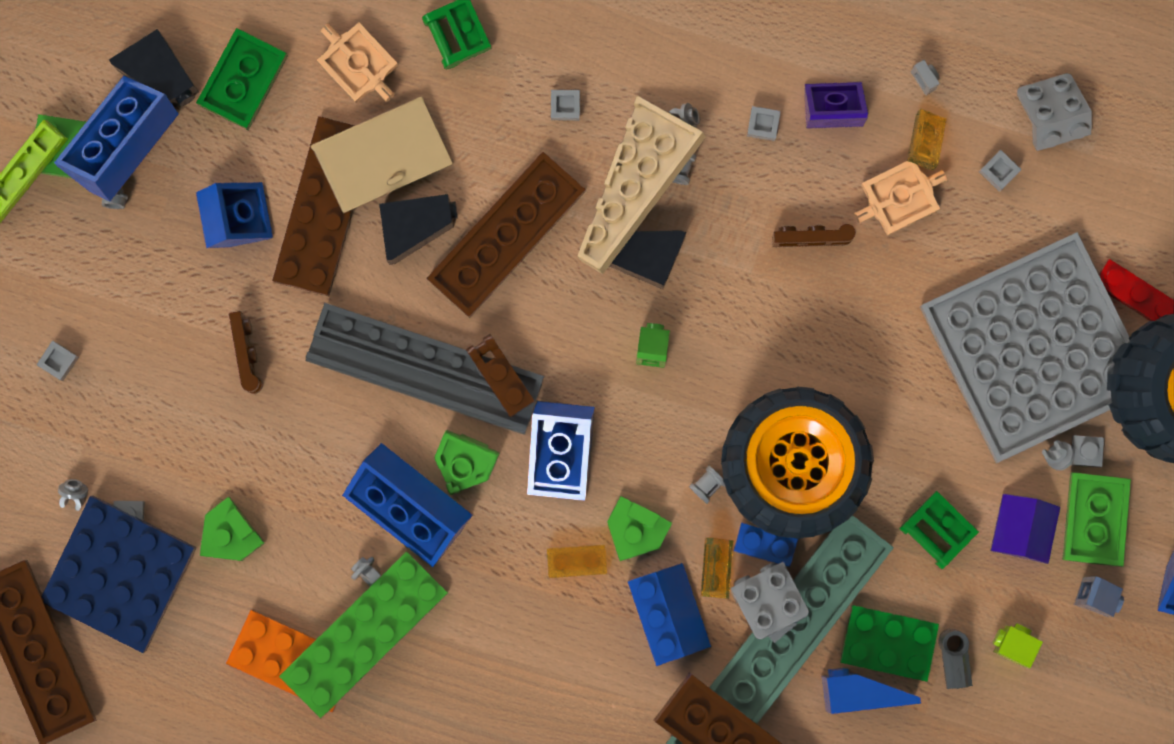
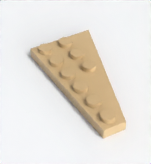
(640, 173)

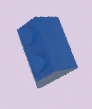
(234, 214)

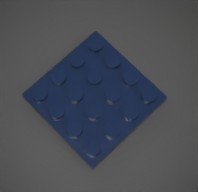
(118, 574)

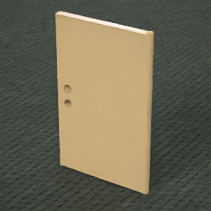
(382, 152)

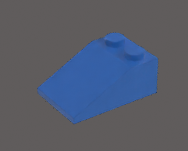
(560, 450)
(854, 692)

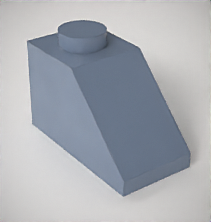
(1099, 596)

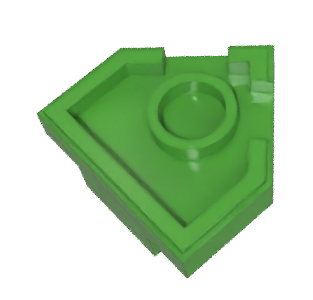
(464, 461)
(636, 529)
(228, 533)

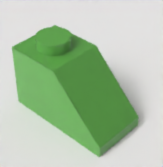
(653, 345)

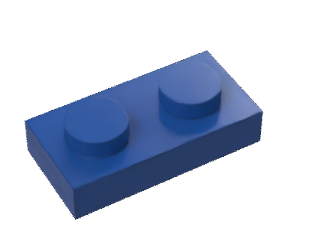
(764, 546)

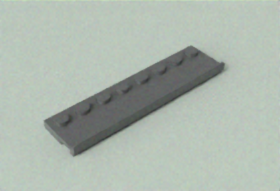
(413, 366)

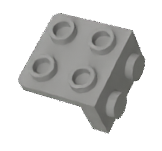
(1056, 111)
(769, 600)

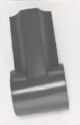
(955, 662)

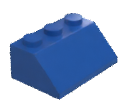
(669, 614)

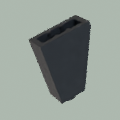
(156, 66)
(414, 223)
(650, 255)

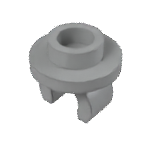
(687, 114)
(1059, 455)
(73, 490)
(364, 569)

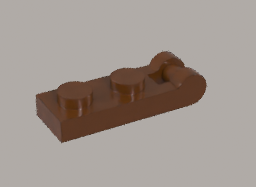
(814, 236)
(245, 354)
(501, 376)

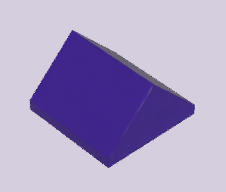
(835, 105)
(1025, 528)

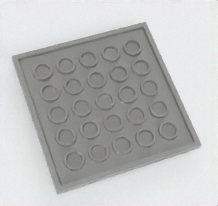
(1030, 345)

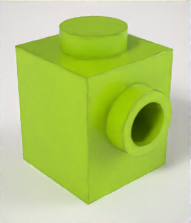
(1017, 645)

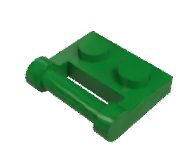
(465, 28)
(946, 523)

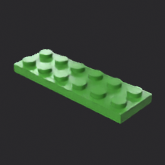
(363, 635)

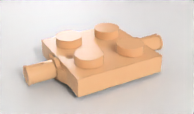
(357, 62)
(900, 197)

